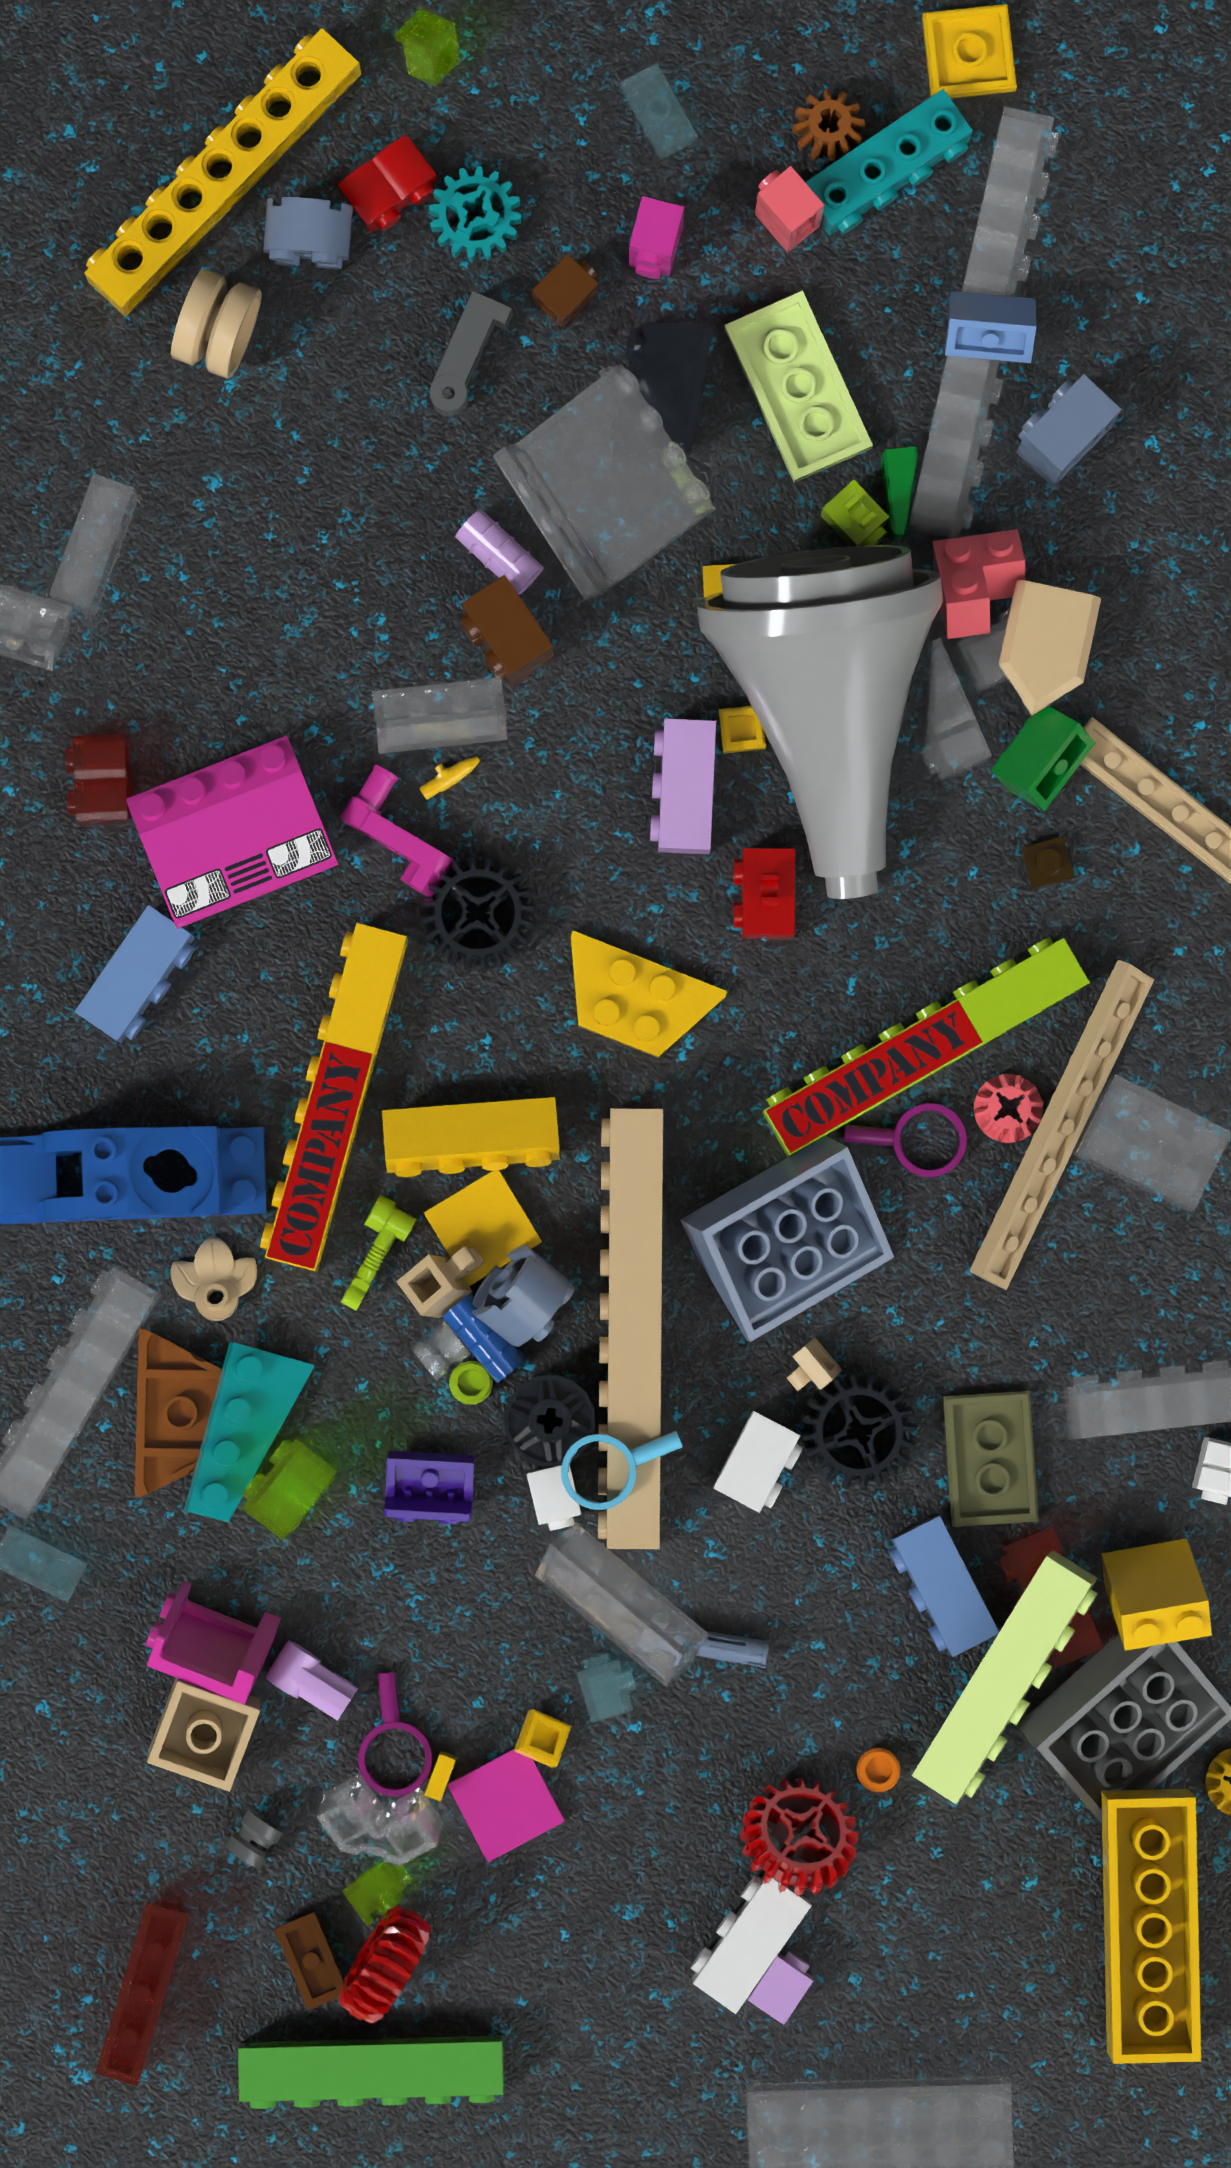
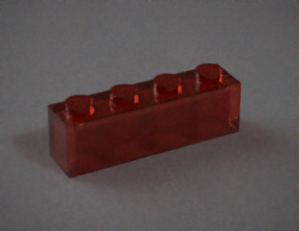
(144, 1991)

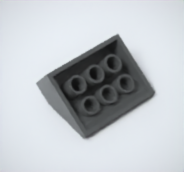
(1125, 1720)

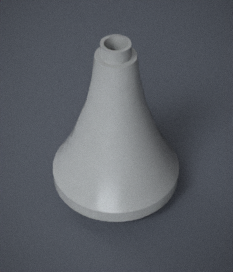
(828, 666)

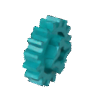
(490, 224)

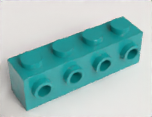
(890, 161)

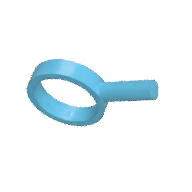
(634, 1457)

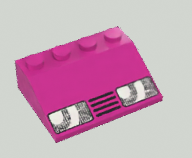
(232, 832)

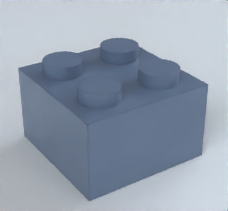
(1068, 430)

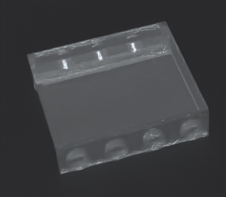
(605, 482)

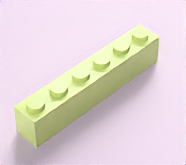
(1005, 1676)

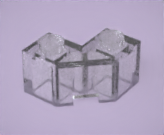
(362, 1824)

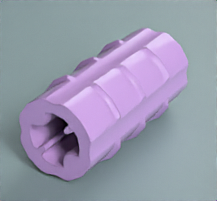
(499, 551)

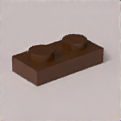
(310, 1959)

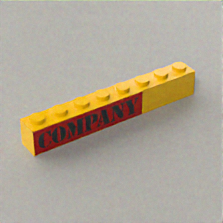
(336, 1097)

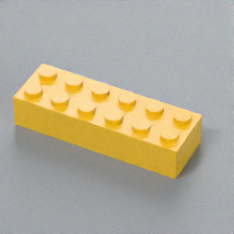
(1151, 1926)

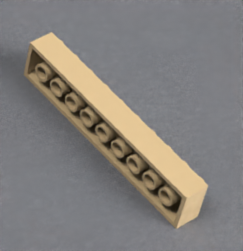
(633, 1322)

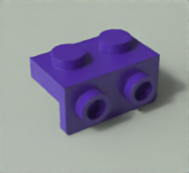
(429, 1486)

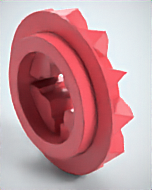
(987, 1107)

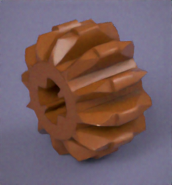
(830, 110)

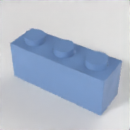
(136, 975)
(942, 1586)

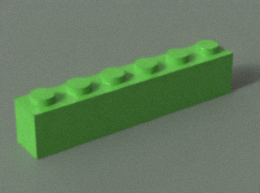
(371, 2069)

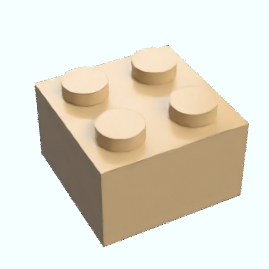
(203, 1734)

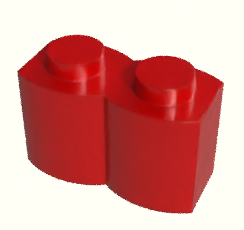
(389, 184)

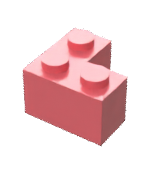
(974, 574)

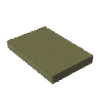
(990, 1459)

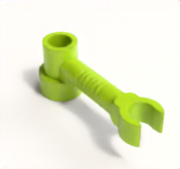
(390, 1224)

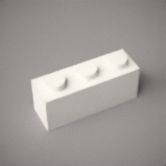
(748, 1942)

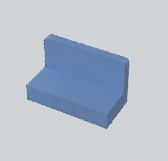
(991, 327)

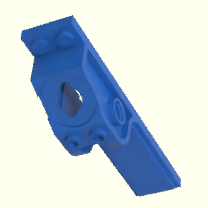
(115, 1187)

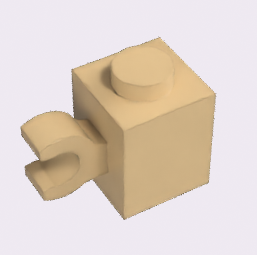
(438, 1283)

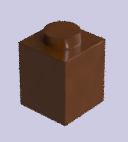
(566, 290)

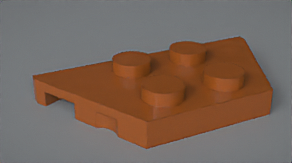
(172, 1411)

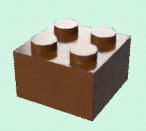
(506, 631)

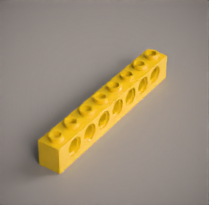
(313, 53)

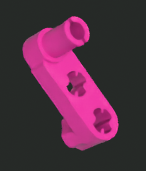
(364, 816)

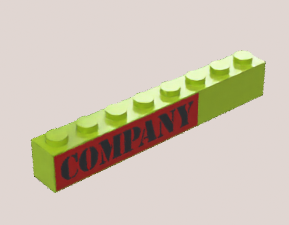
(924, 1047)

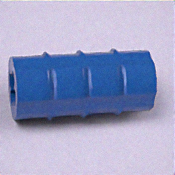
(486, 1345)

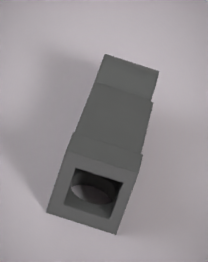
(464, 351)

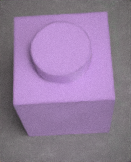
(782, 1986)

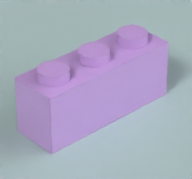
(684, 786)

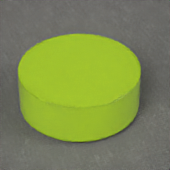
(470, 1382)

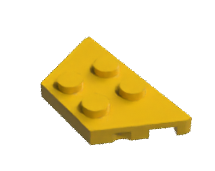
(635, 997)

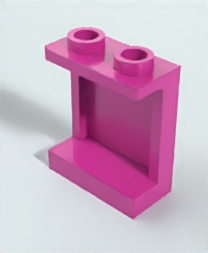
(209, 1646)

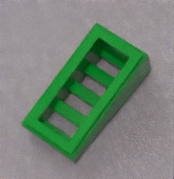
(898, 476)

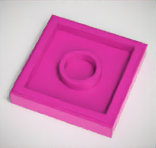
(505, 1803)

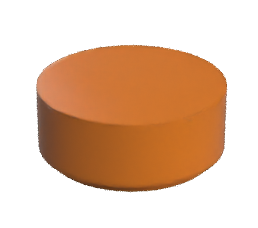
(878, 1769)

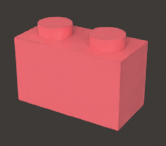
(788, 208)

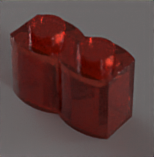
(101, 779)

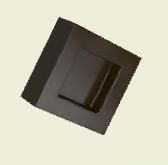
(1047, 863)

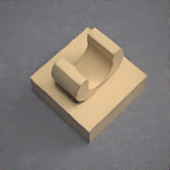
(814, 1365)

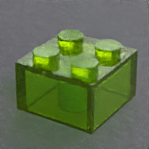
(290, 1487)

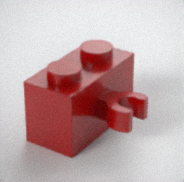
(767, 893)

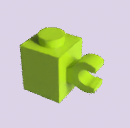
(855, 516)

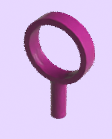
(891, 1137)
(391, 1720)

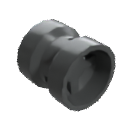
(259, 1829)

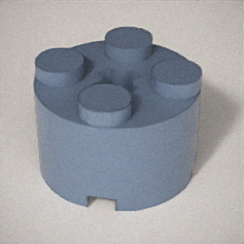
(307, 231)
(522, 1297)

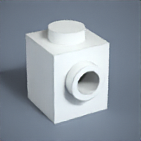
(551, 1499)

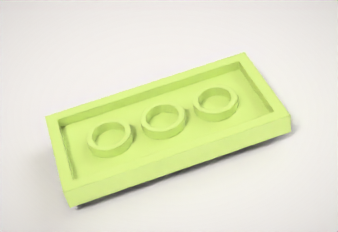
(798, 386)

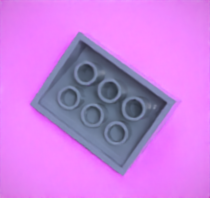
(789, 1237)

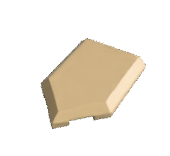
(1047, 641)

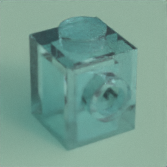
(606, 1686)

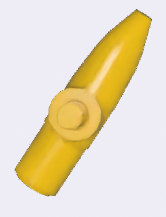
(448, 777)

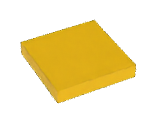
(969, 51)
(484, 1219)

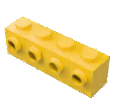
(471, 1136)

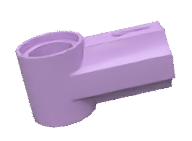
(302, 1675)

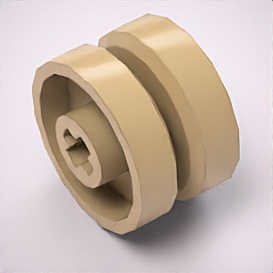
(216, 323)

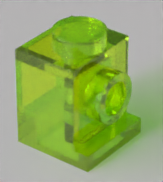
(429, 46)
(377, 1889)

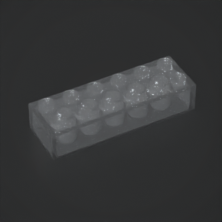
(881, 2123)

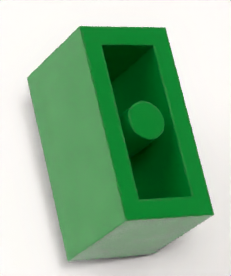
(1043, 757)

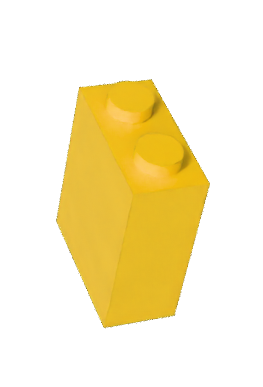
(1156, 1594)

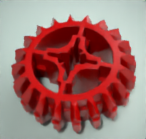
(774, 1812)
(384, 1964)

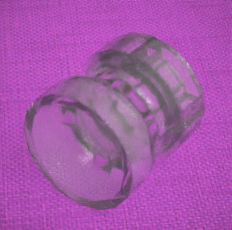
(448, 1343)

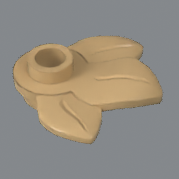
(214, 1272)

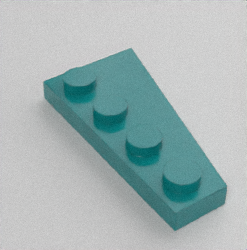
(243, 1422)

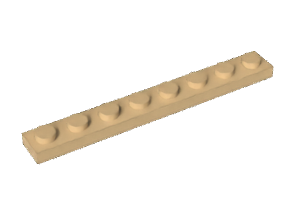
(1062, 1125)

